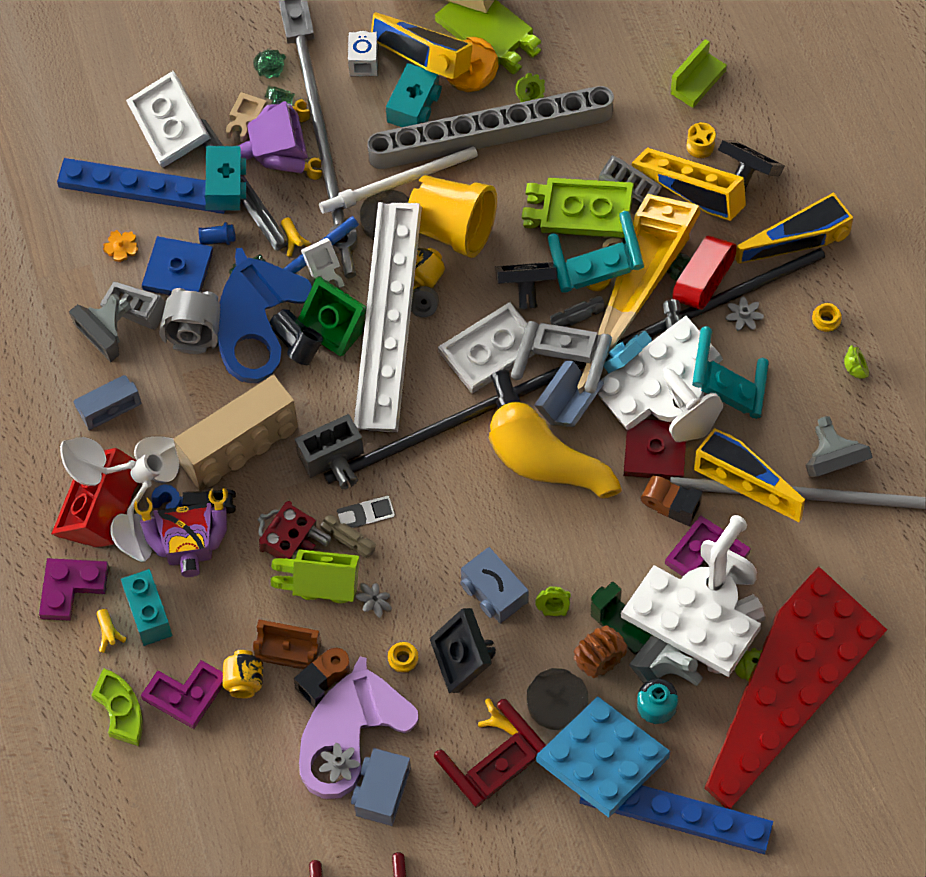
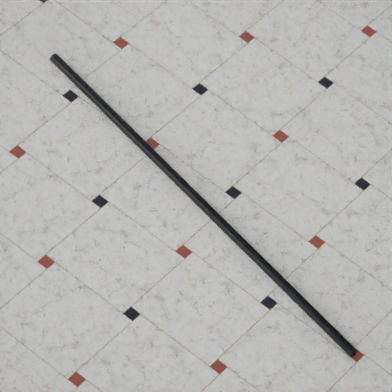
(545, 378)

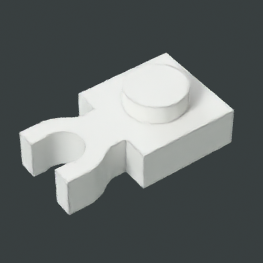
(322, 261)

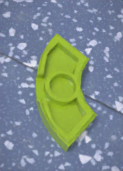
(122, 706)

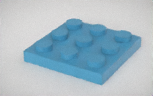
(603, 756)

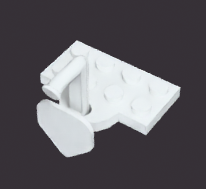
(660, 380)
(700, 617)

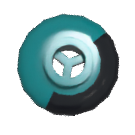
(657, 701)

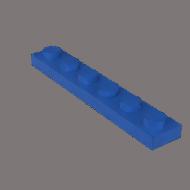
(133, 184)
(696, 818)

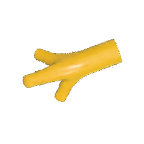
(293, 236)
(109, 633)
(497, 719)

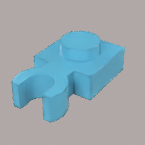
(622, 354)

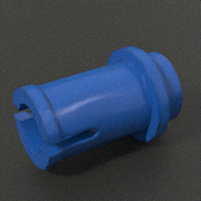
(217, 234)

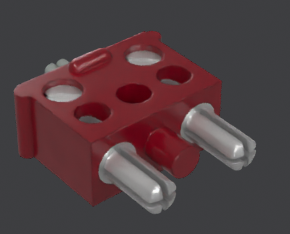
(284, 527)

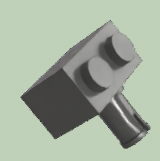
(331, 449)

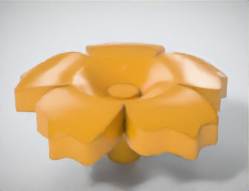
(121, 246)

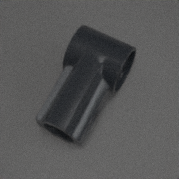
(301, 340)

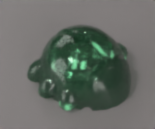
(269, 63)

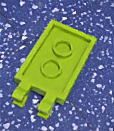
(496, 26)
(578, 206)

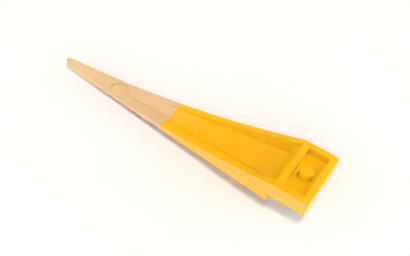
(661, 232)

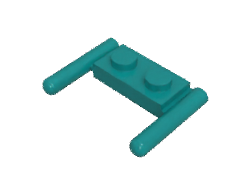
(599, 264)
(728, 385)

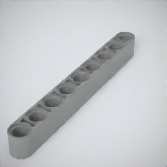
(480, 136)

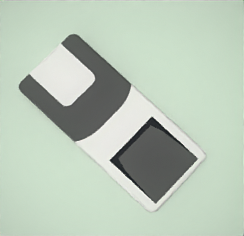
(366, 512)

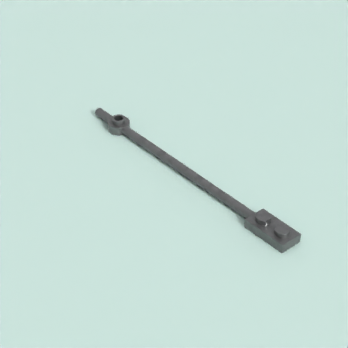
(298, 30)

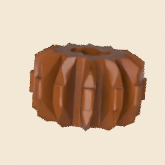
(600, 651)

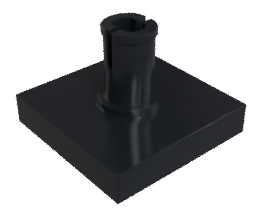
(750, 160)
(526, 276)
(461, 650)

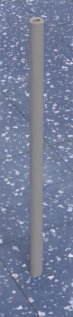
(816, 494)

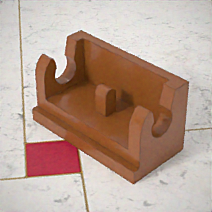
(286, 644)

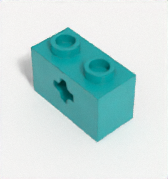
(413, 97)
(223, 178)
(146, 607)

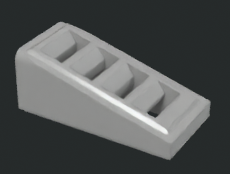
(632, 174)
(151, 310)

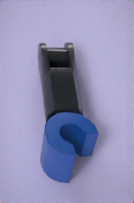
(168, 493)

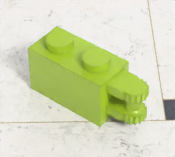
(318, 575)

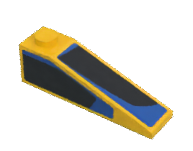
(423, 46)
(710, 188)
(807, 229)
(740, 469)

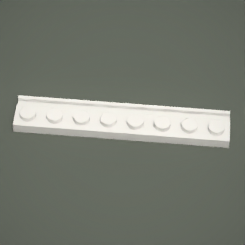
(387, 317)

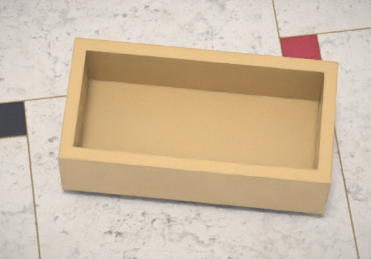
(236, 433)

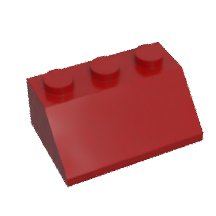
(90, 509)

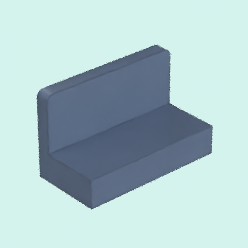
(561, 400)
(107, 402)

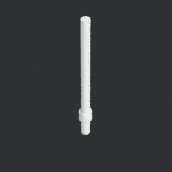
(349, 198)

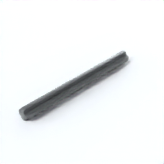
(254, 204)

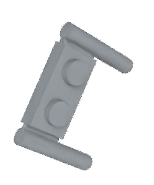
(564, 344)

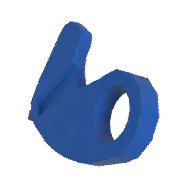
(245, 297)

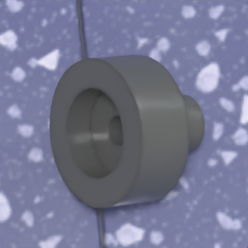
(424, 301)

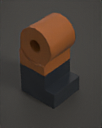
(672, 500)
(321, 674)

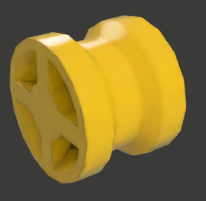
(704, 133)

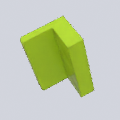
(697, 75)

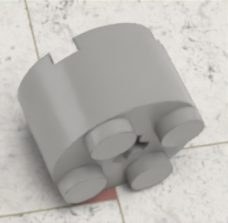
(191, 321)

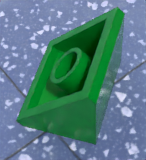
(333, 315)

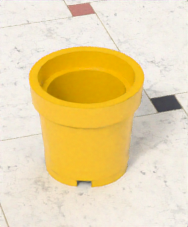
(456, 213)

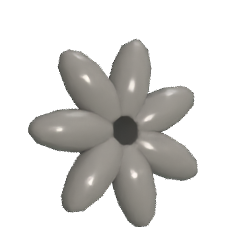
(744, 314)
(374, 600)
(341, 767)

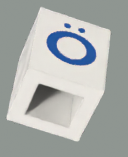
(362, 53)

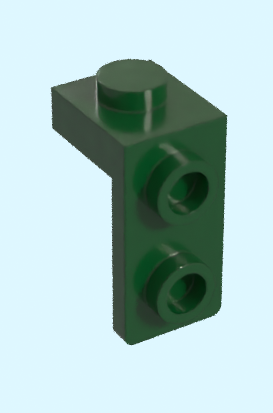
(607, 610)

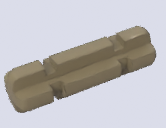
(348, 536)

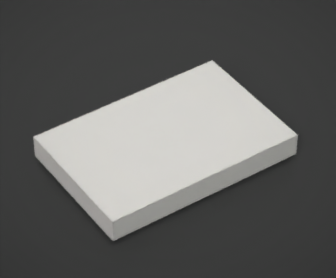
(168, 119)
(485, 347)

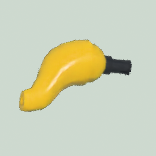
(535, 452)

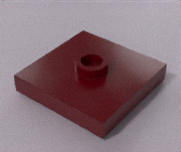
(653, 451)

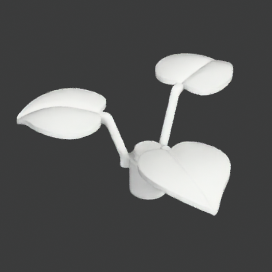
(155, 461)

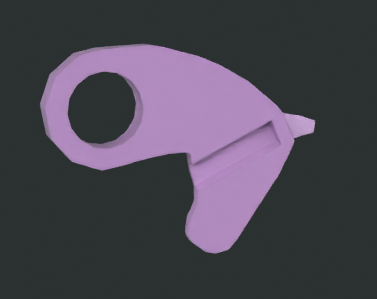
(352, 704)

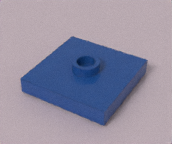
(176, 265)

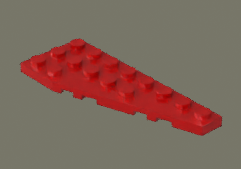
(803, 660)

